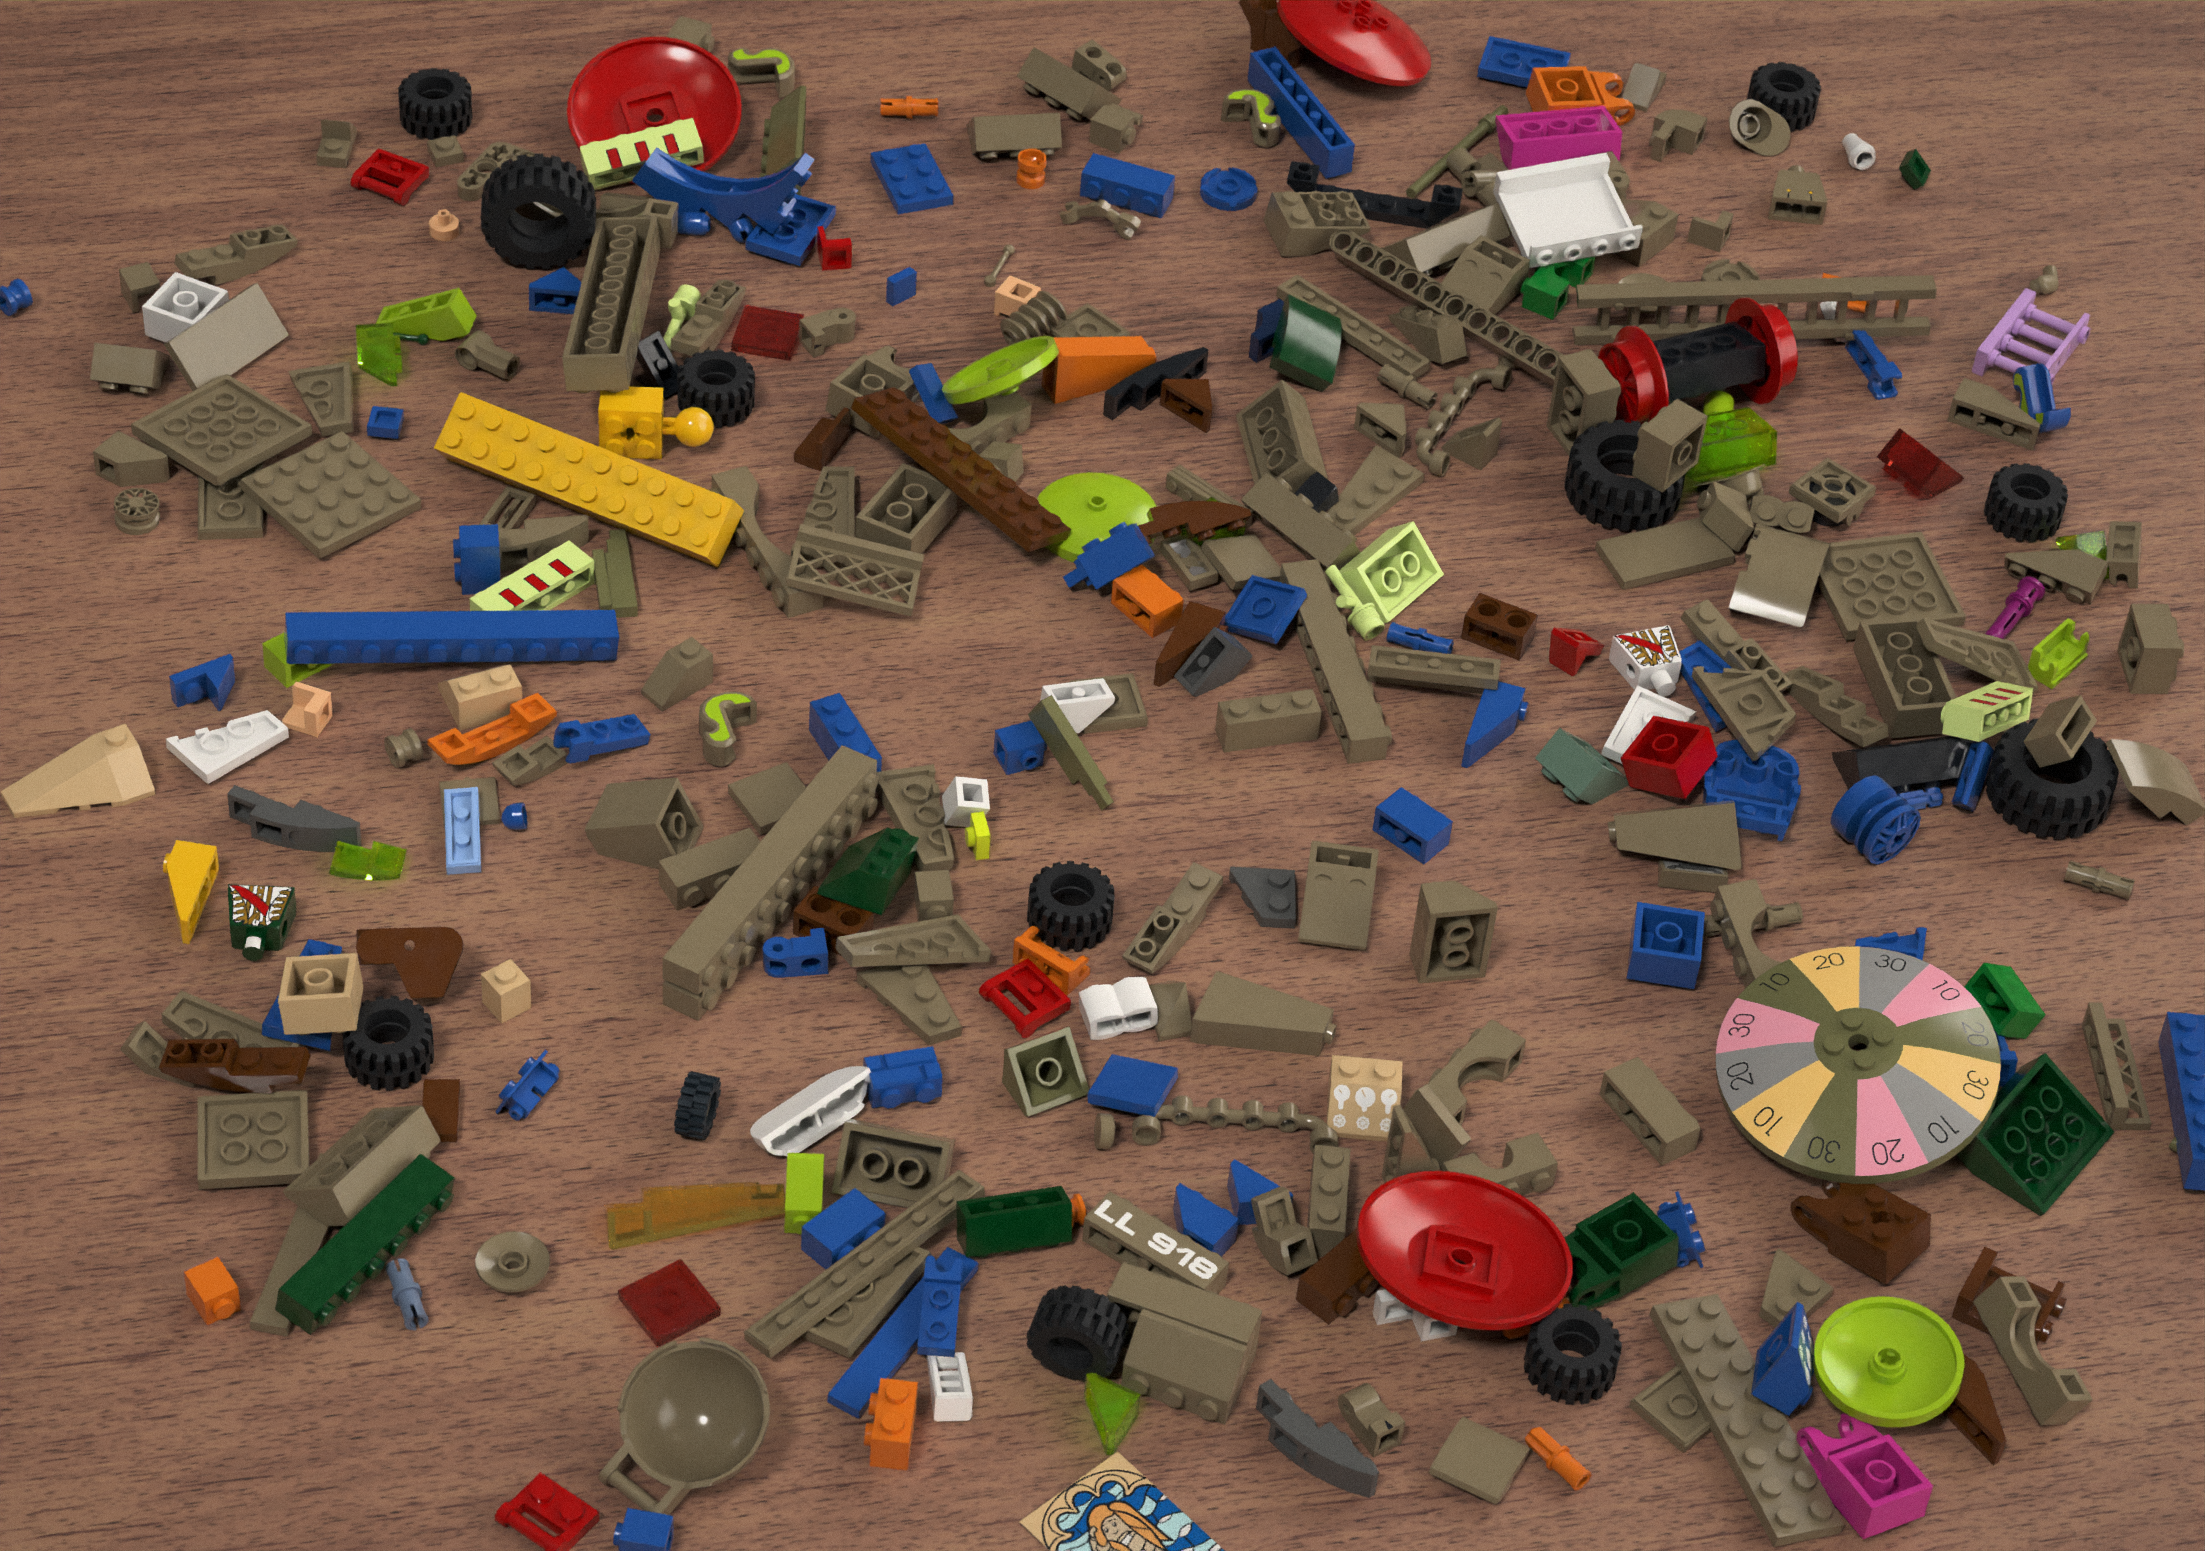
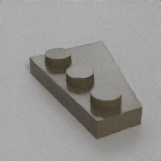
(327, 396)

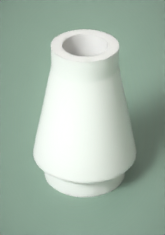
(1859, 153)

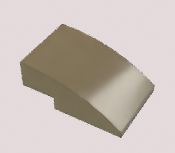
(2157, 779)

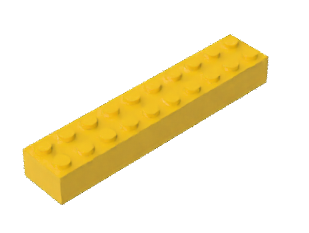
(589, 479)

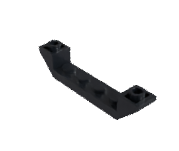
(1384, 207)

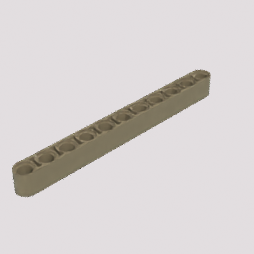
(1448, 303)

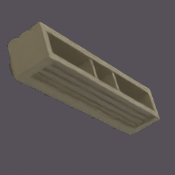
(1193, 488)

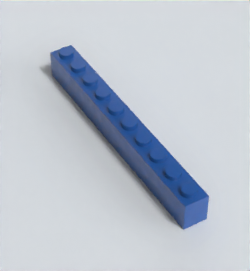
(450, 636)

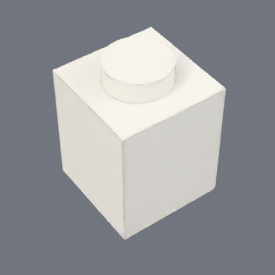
(963, 798)

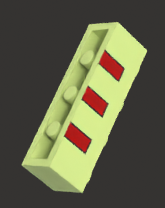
(622, 157)
(540, 583)
(1986, 711)

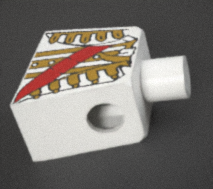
(1648, 659)

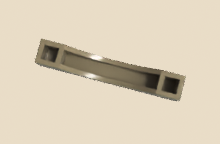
(665, 211)
(760, 552)

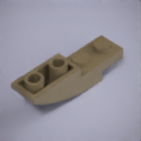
(243, 255)
(711, 318)
(538, 538)
(1722, 639)
(1174, 921)

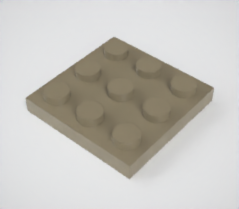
(252, 1139)

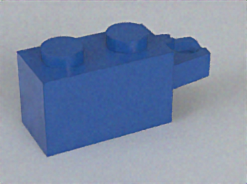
(1111, 557)

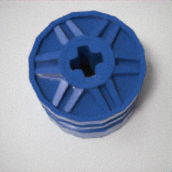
(1875, 819)

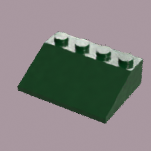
(2036, 1136)

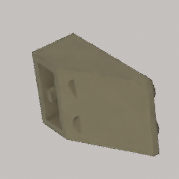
(1306, 220)
(1487, 274)
(1338, 895)

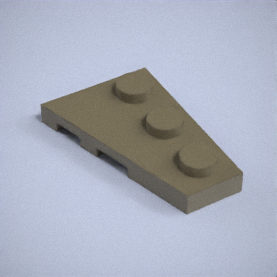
(916, 998)

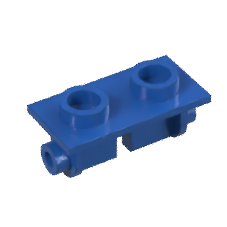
(536, 1076)
(1679, 1219)

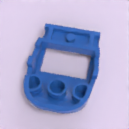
(1762, 789)

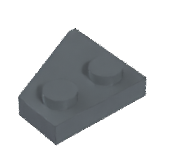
(1268, 894)

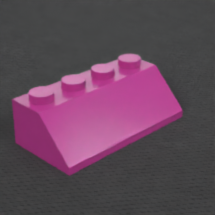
(1556, 135)

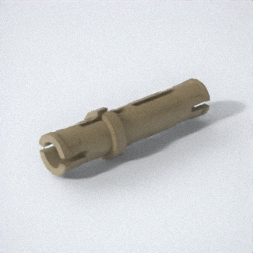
(1773, 917)

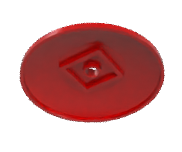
(1359, 39)
(661, 78)
(1510, 1248)

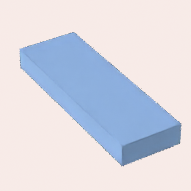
(462, 830)

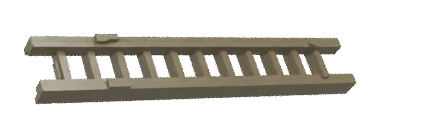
(1762, 291)

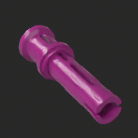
(2018, 605)

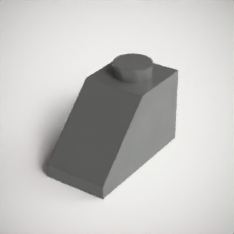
(1213, 663)

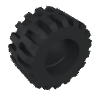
(1788, 91)
(435, 103)
(717, 384)
(2025, 502)
(1071, 905)
(389, 1063)
(1077, 1332)
(1570, 1376)

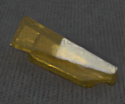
(689, 1209)

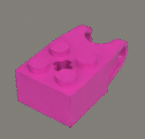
(1867, 1476)

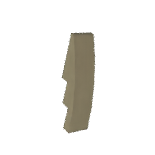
(1829, 704)

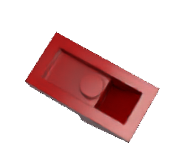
(1570, 649)

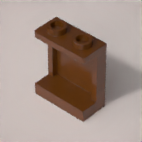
(1984, 1275)

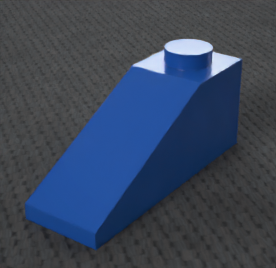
(1494, 720)

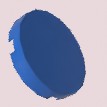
(1228, 189)

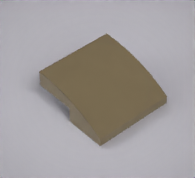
(1479, 1460)

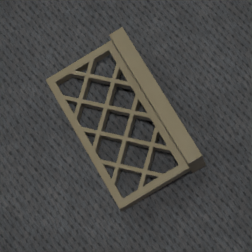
(858, 558)

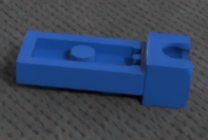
(1873, 365)
(600, 736)
(939, 1309)

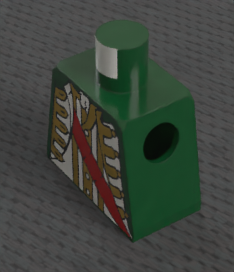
(260, 918)

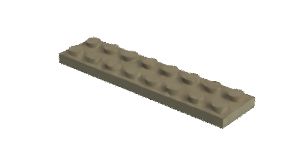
(1748, 1430)

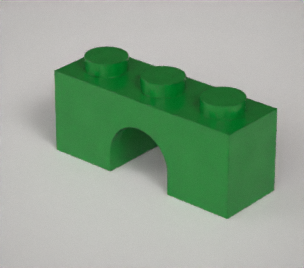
(1549, 286)

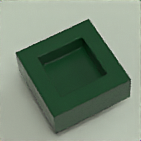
(1914, 169)

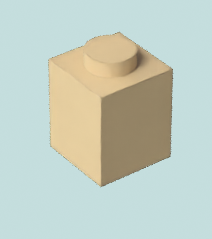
(506, 991)

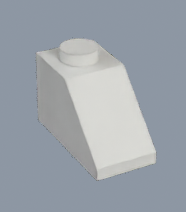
(1081, 700)

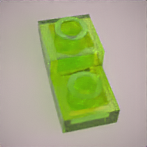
(360, 863)

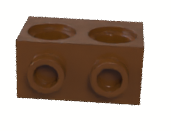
(1499, 626)
(832, 915)

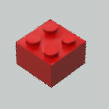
(1669, 757)

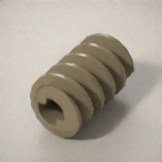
(1032, 318)

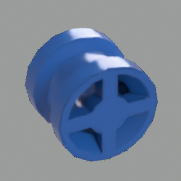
(14, 297)

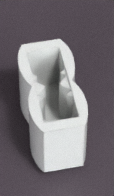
(1118, 1008)

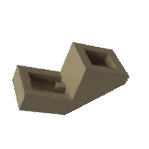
(146, 1050)

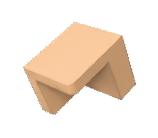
(309, 710)

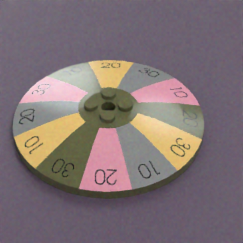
(1865, 1112)

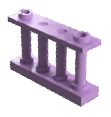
(2014, 324)

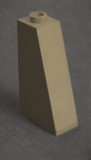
(1687, 833)
(1260, 1018)

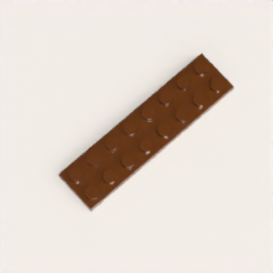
(961, 469)

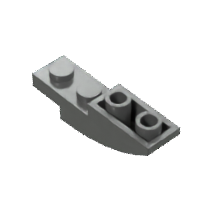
(300, 828)
(1319, 1451)

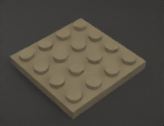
(221, 429)
(330, 494)
(1886, 581)

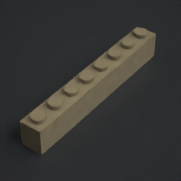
(1336, 666)

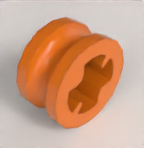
(1078, 1209)

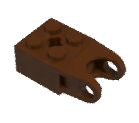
(1866, 1227)

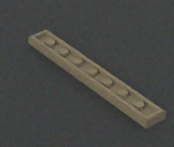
(861, 1265)

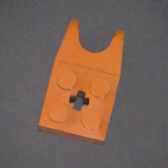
(1576, 88)

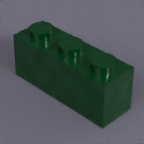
(1014, 1221)

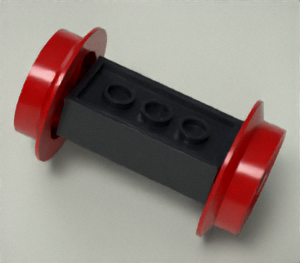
(1748, 350)

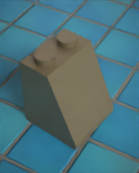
(644, 821)

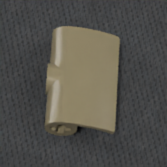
(1475, 175)

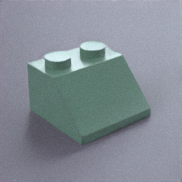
(1580, 768)

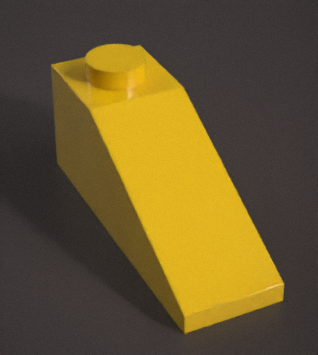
(190, 878)

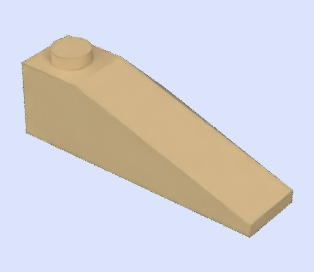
(96, 771)

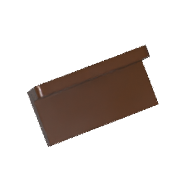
(824, 441)

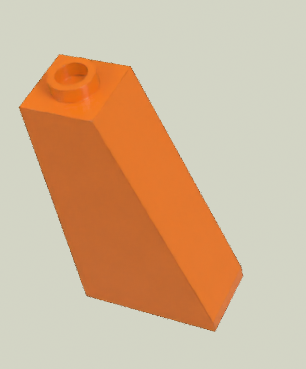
(1093, 365)

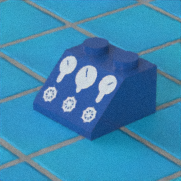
(1785, 1363)

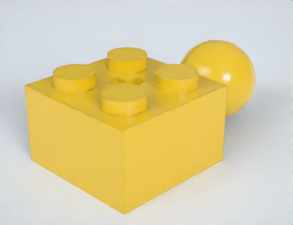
(635, 423)

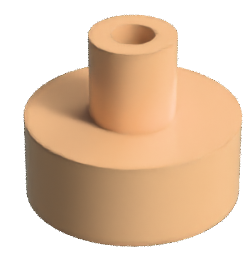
(444, 226)

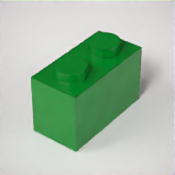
(2005, 1000)

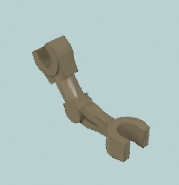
(1101, 209)

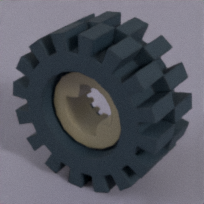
(697, 1105)

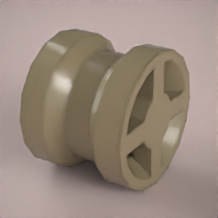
(403, 747)

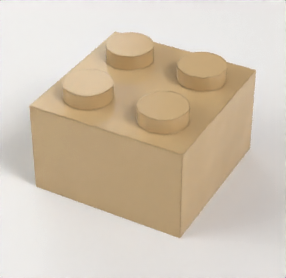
(320, 994)

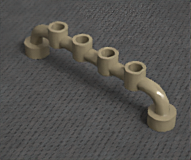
(1451, 405)
(1147, 1129)

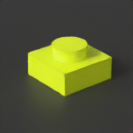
(978, 835)

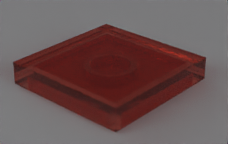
(767, 333)
(669, 1303)

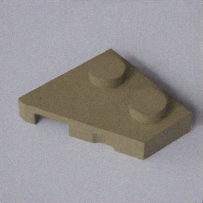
(1789, 1284)

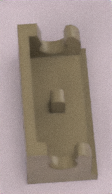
(2124, 551)

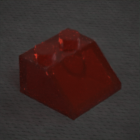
(1917, 465)

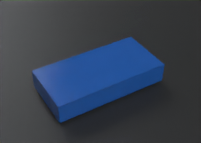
(931, 392)

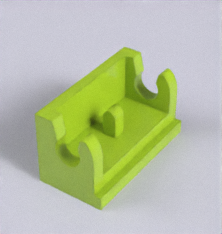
(2058, 655)

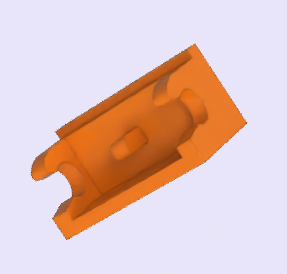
(1057, 967)

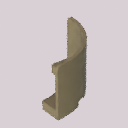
(1779, 575)

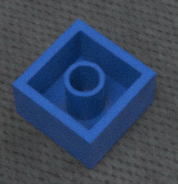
(1665, 945)

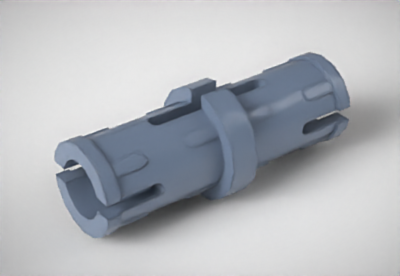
(406, 1294)

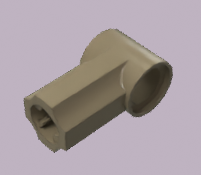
(481, 352)

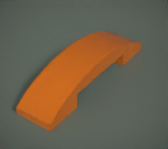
(497, 737)

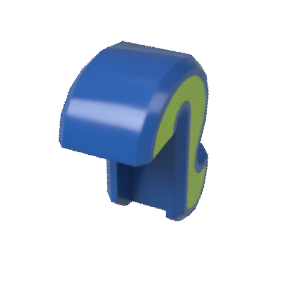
(2038, 397)

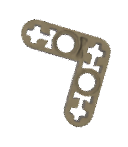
(486, 161)

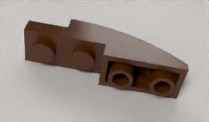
(1197, 517)
(232, 1068)

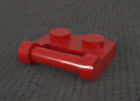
(392, 169)
(1032, 990)
(553, 1508)

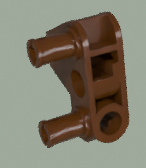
(426, 968)

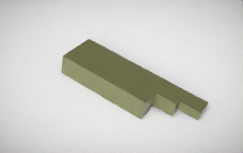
(615, 577)
(1069, 750)

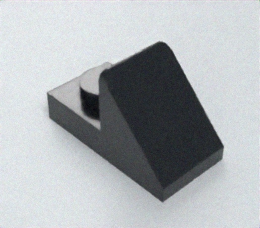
(658, 364)

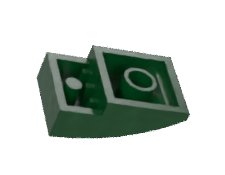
(1306, 344)

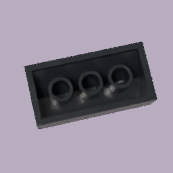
(1905, 762)

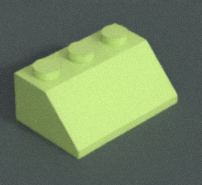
(1393, 570)

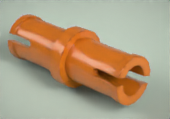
(909, 107)

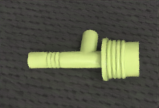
(681, 308)
(1363, 617)

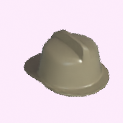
(1759, 128)
(1746, 482)

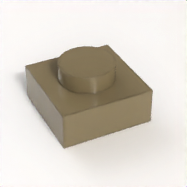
(445, 151)

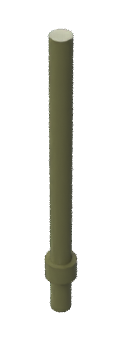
(1485, 126)

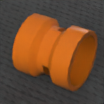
(1031, 169)

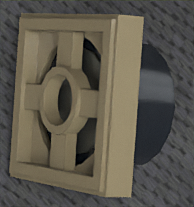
(1833, 493)

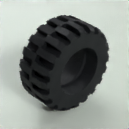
(541, 181)
(1612, 498)
(2048, 806)

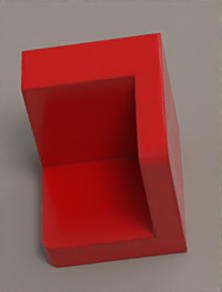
(833, 253)

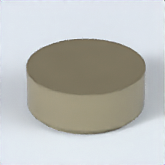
(1104, 1131)

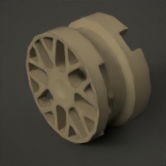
(136, 514)

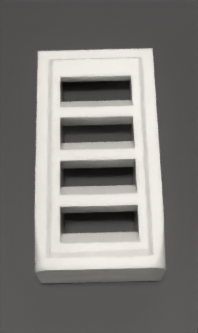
(950, 1389)

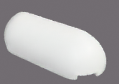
(812, 1112)

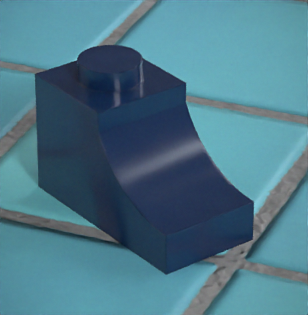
(1265, 330)

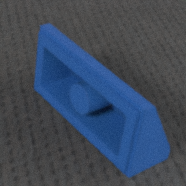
(1973, 775)

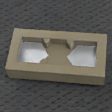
(1189, 562)

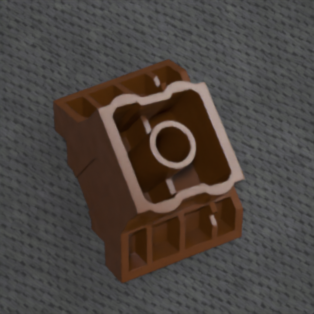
(1270, 31)

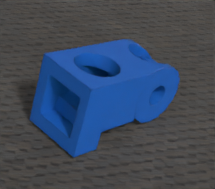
(796, 955)

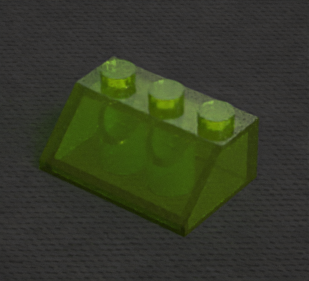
(1733, 444)

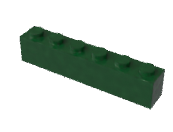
(365, 1245)

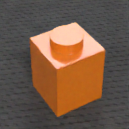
(212, 1291)

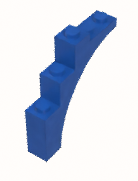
(727, 199)

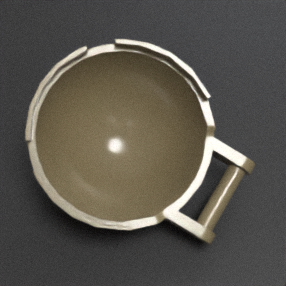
(688, 1420)

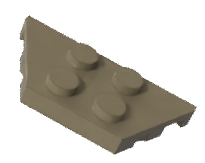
(1748, 706)

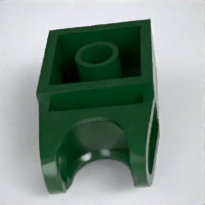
(1619, 1251)

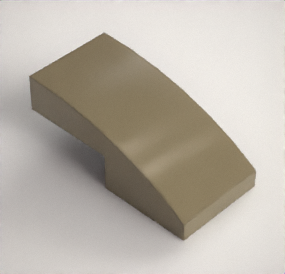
(535, 762)

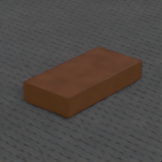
(441, 1104)

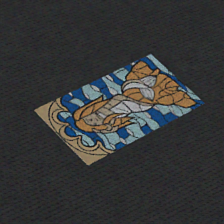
(1115, 1511)

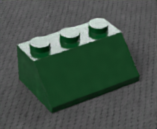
(872, 870)

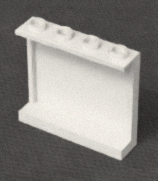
(1565, 210)

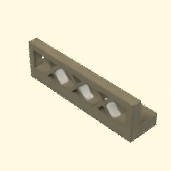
(1433, 669)
(2109, 1075)

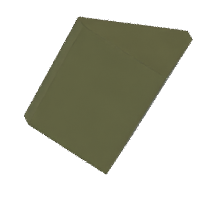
(1044, 1072)

